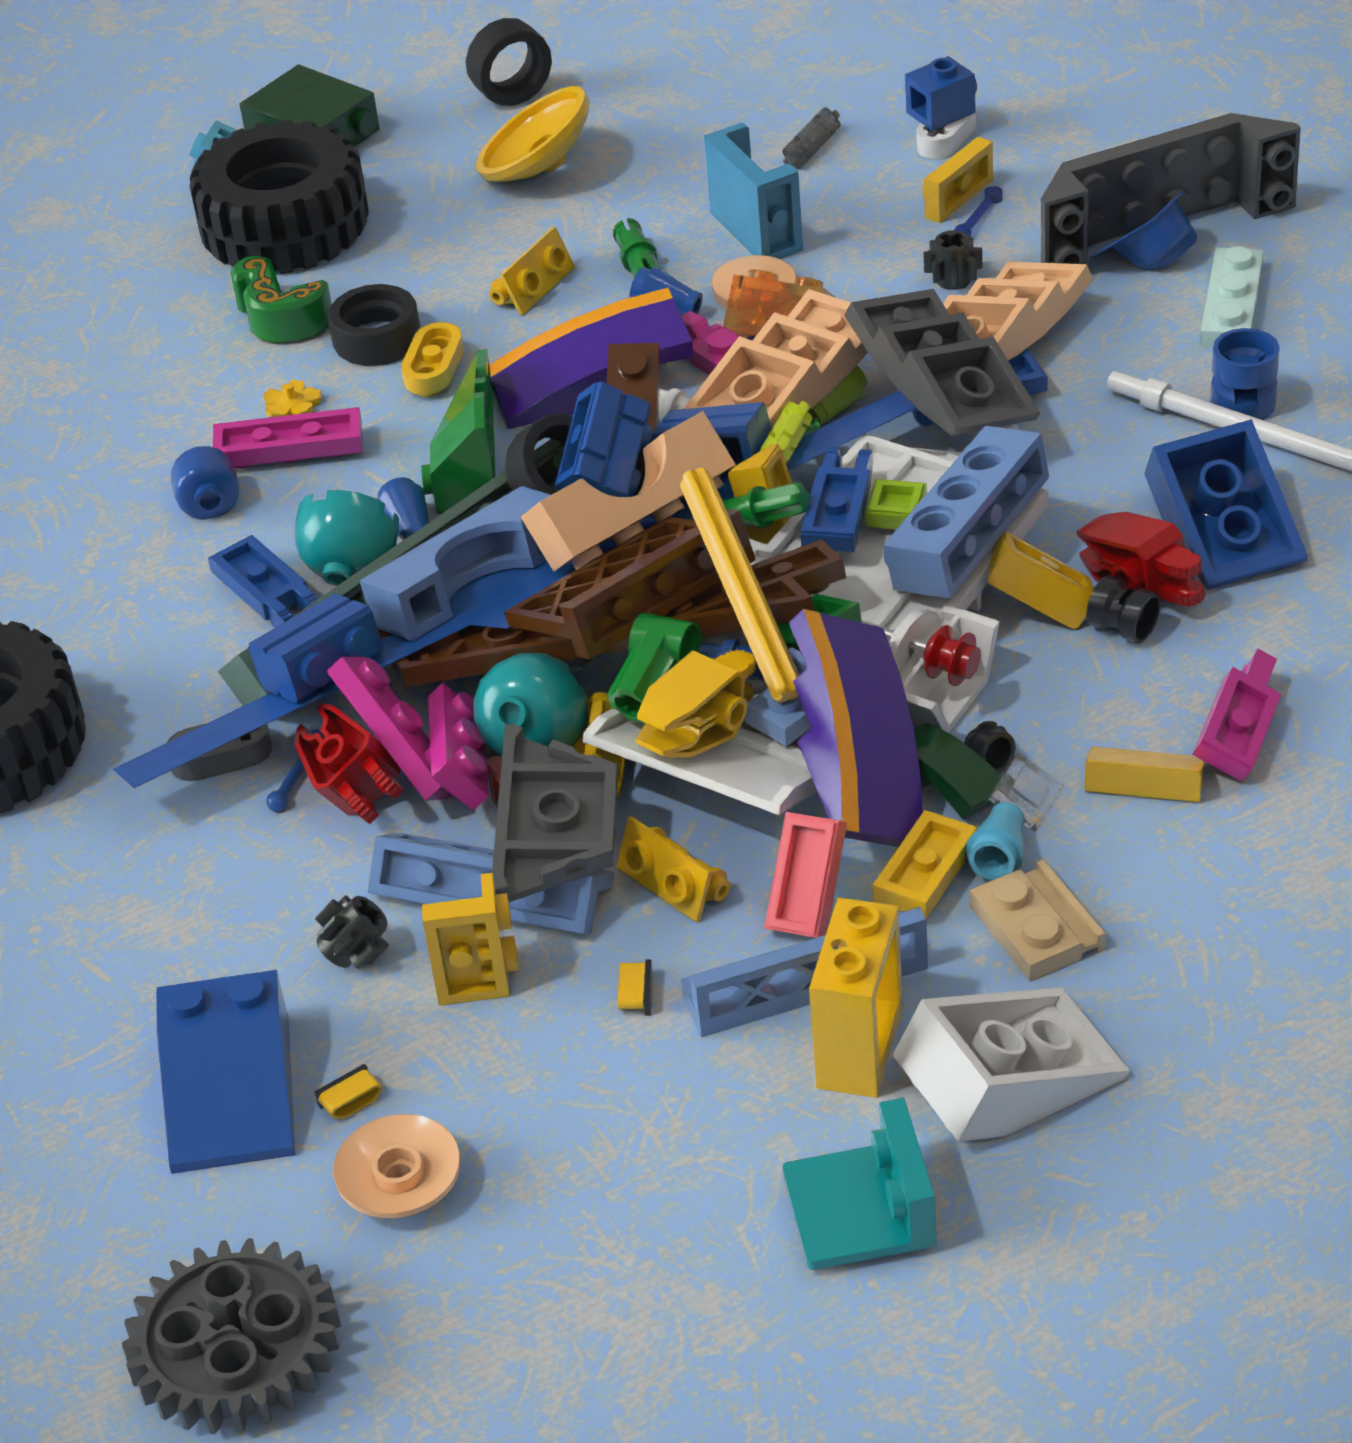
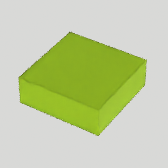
(892, 502)

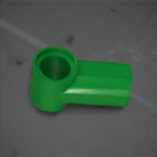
(654, 648)

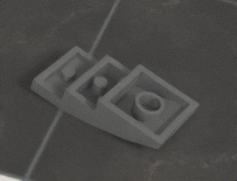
(941, 362)

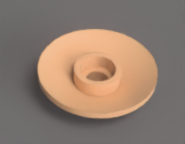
(396, 1166)

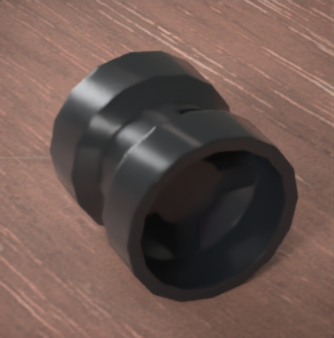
(1123, 608)

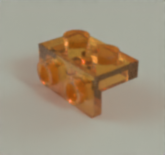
(759, 296)

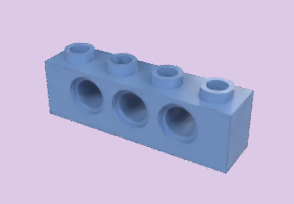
(966, 512)

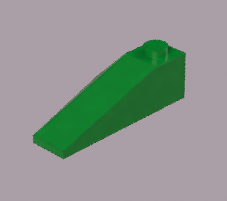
(465, 440)

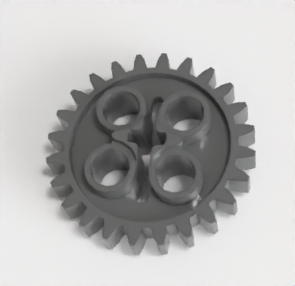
(231, 1335)

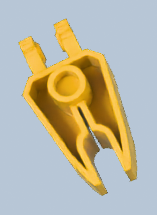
(696, 704)

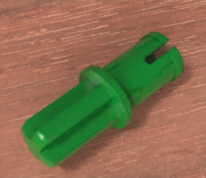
(765, 505)

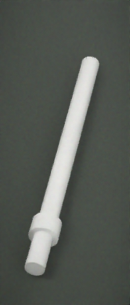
(1160, 396)

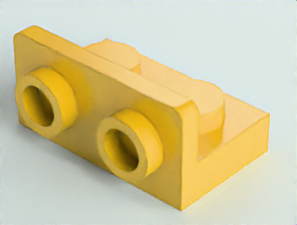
(468, 946)

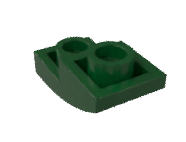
(954, 770)

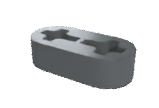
(226, 758)

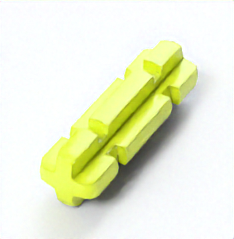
(789, 428)

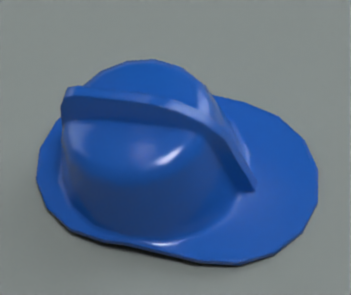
(1158, 240)

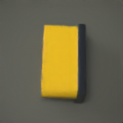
(636, 986)
(349, 1093)

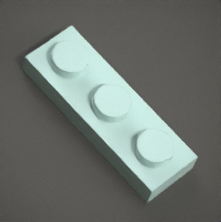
(1231, 292)

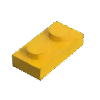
(958, 179)
(924, 863)

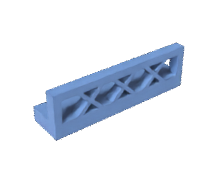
(444, 871)
(779, 979)

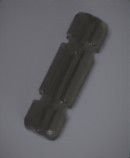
(811, 137)

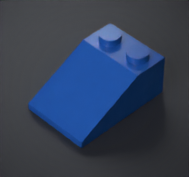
(1225, 503)
(225, 1071)

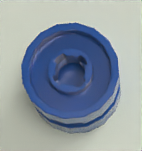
(1245, 372)

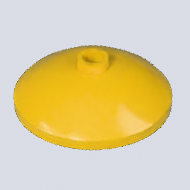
(535, 137)

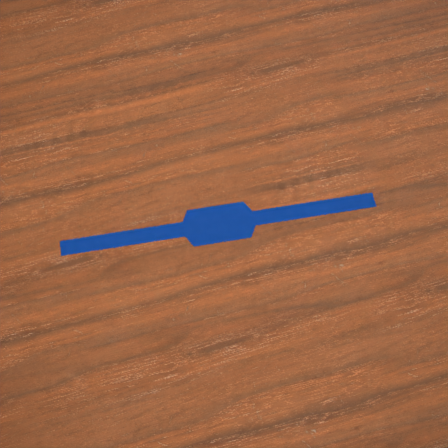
(476, 604)

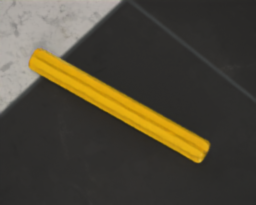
(740, 584)

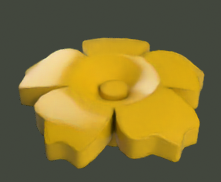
(291, 400)

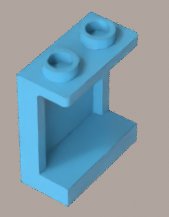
(750, 203)

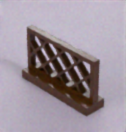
(640, 575)

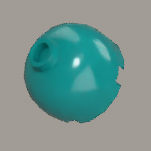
(343, 533)
(533, 694)

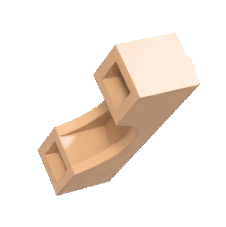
(581, 518)

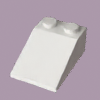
(1004, 1059)

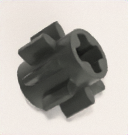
(953, 260)
(351, 931)

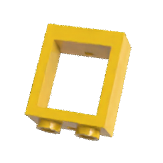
(856, 997)

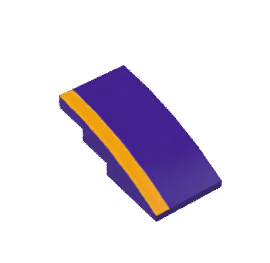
(564, 361)
(860, 730)

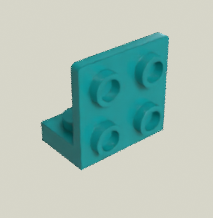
(864, 1198)

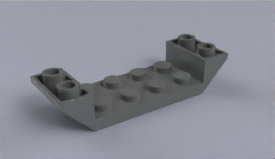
(1129, 184)

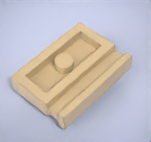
(1037, 920)

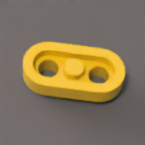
(432, 358)

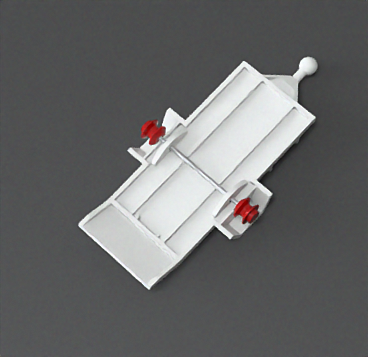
(934, 641)

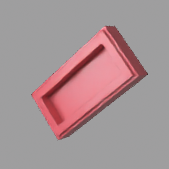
(805, 875)

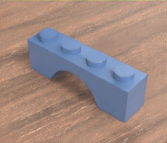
(416, 588)

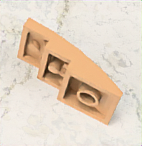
(1021, 302)
(787, 360)

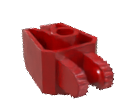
(1144, 554)
(347, 764)

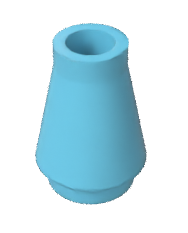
(997, 843)

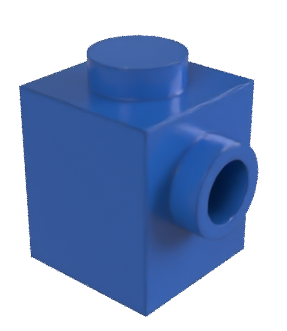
(940, 93)

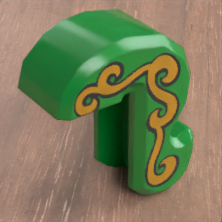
(275, 314)

